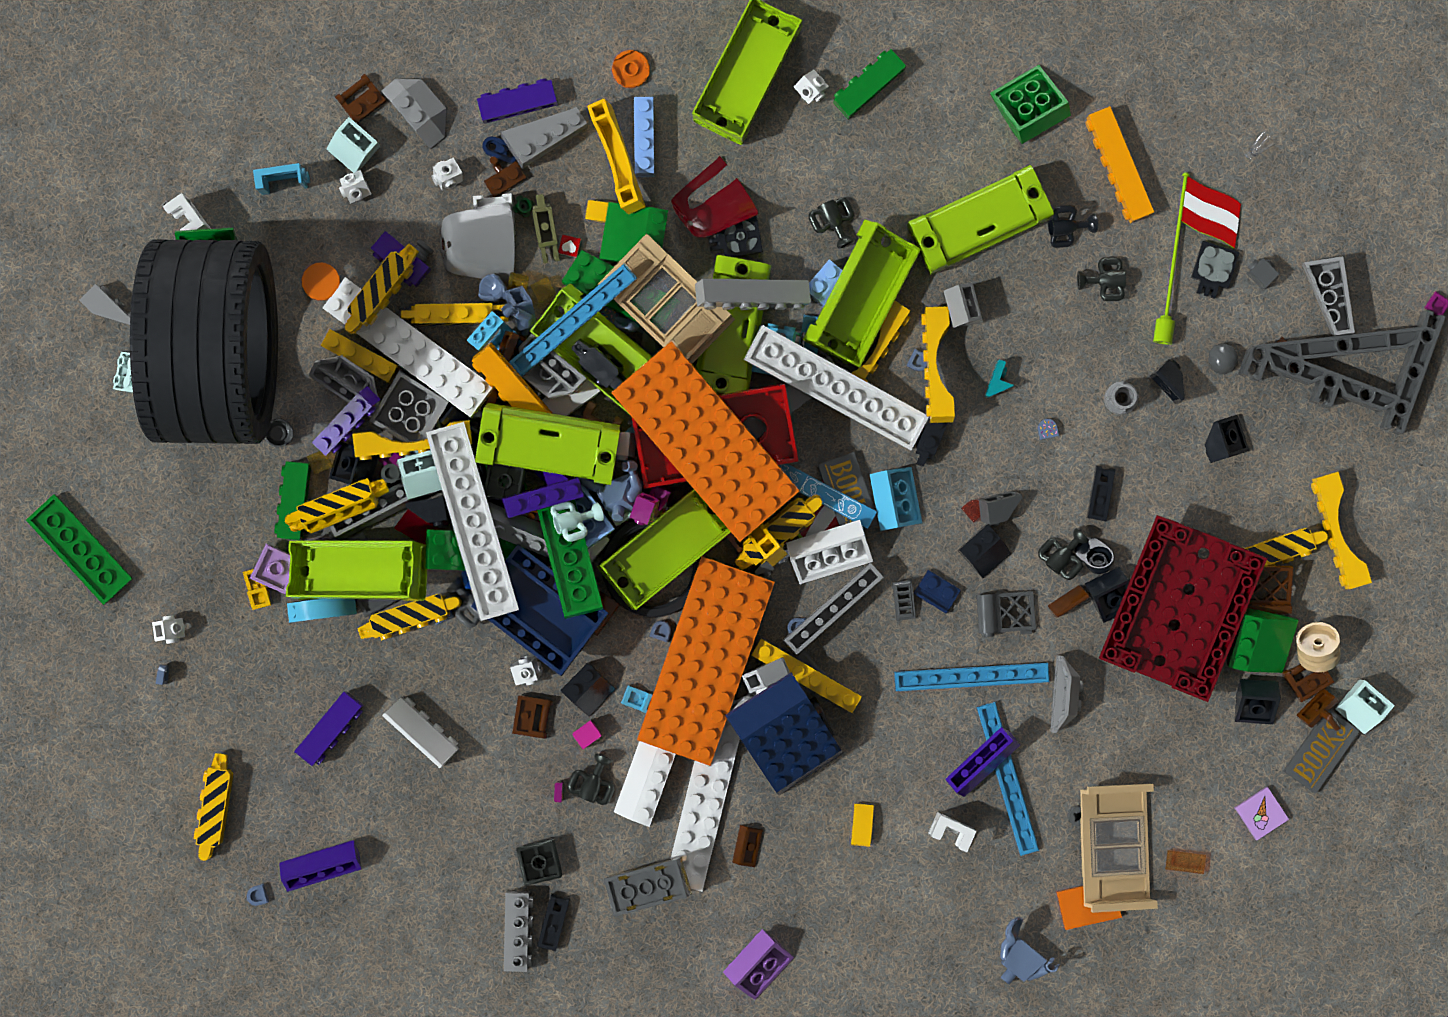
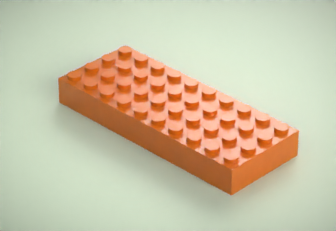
(705, 441)
(705, 661)

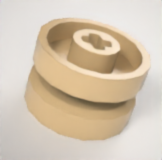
(1318, 647)

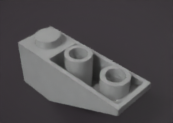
(101, 304)

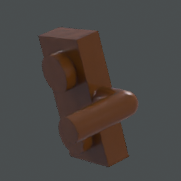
(504, 178)
(1318, 708)

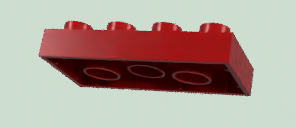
(765, 403)

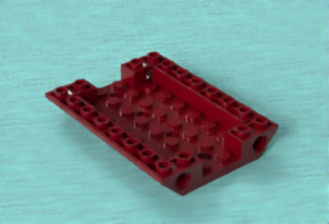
(1206, 617)

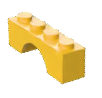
(360, 356)

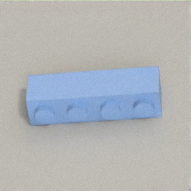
(644, 136)

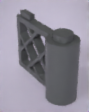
(990, 613)

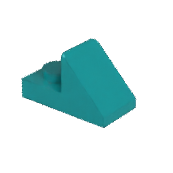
(996, 385)

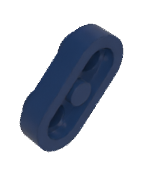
(500, 151)

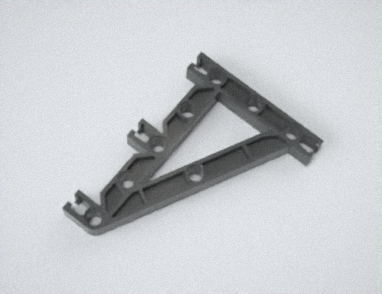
(1280, 355)

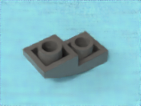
(765, 568)

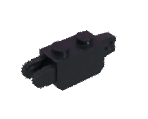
(599, 363)
(929, 441)

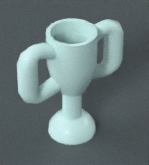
(571, 520)

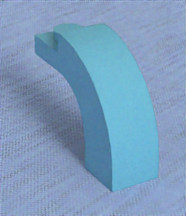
(320, 609)

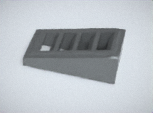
(895, 585)

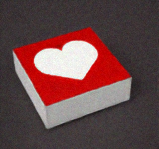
(569, 246)

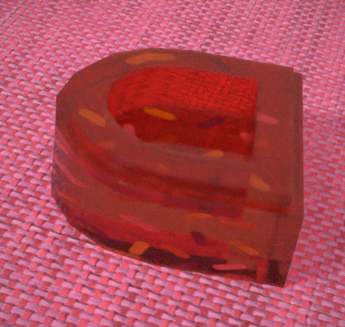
(972, 510)

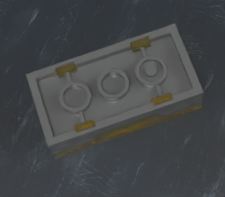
(647, 886)

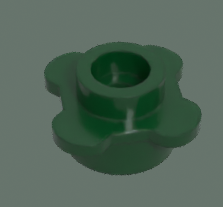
(523, 201)

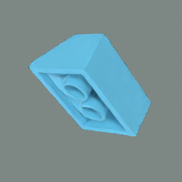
(895, 498)

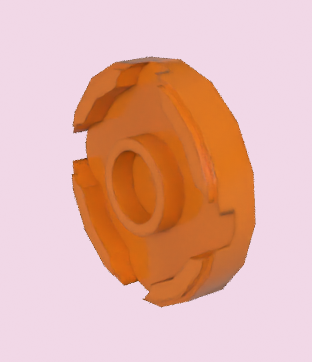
(630, 69)
(320, 281)

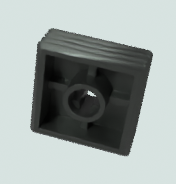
(492, 486)
(532, 872)

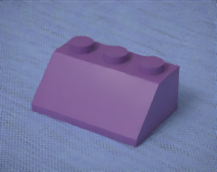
(758, 964)

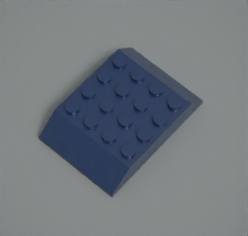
(540, 618)
(784, 734)

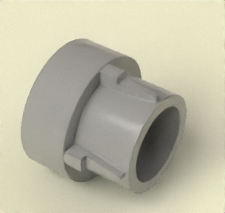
(1112, 403)

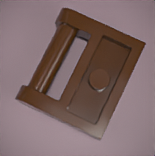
(365, 103)
(1309, 684)
(525, 716)

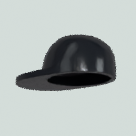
(1095, 555)

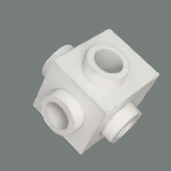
(811, 87)
(447, 174)
(354, 187)
(169, 629)
(526, 670)

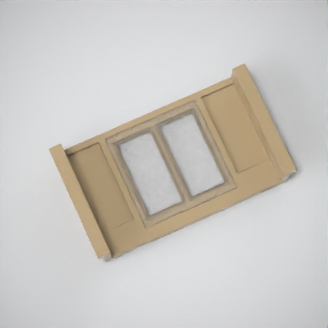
(666, 301)
(1115, 848)

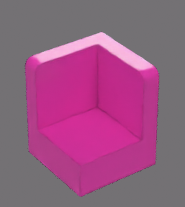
(587, 734)

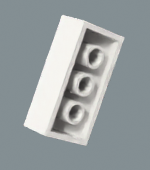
(829, 552)
(421, 731)
(644, 783)

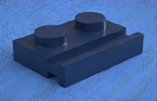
(937, 591)

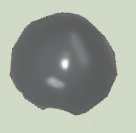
(1223, 358)
(279, 433)

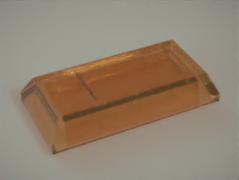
(1185, 862)

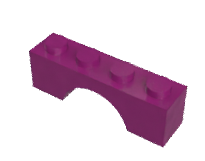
(651, 506)

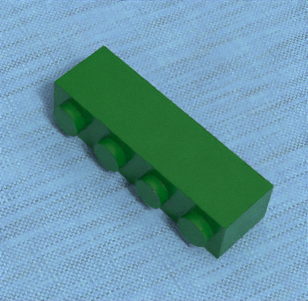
(869, 84)
(293, 493)

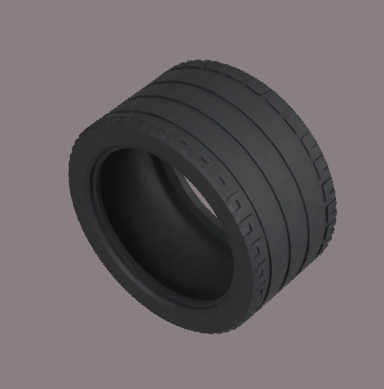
(204, 341)

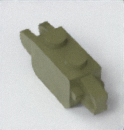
(545, 228)

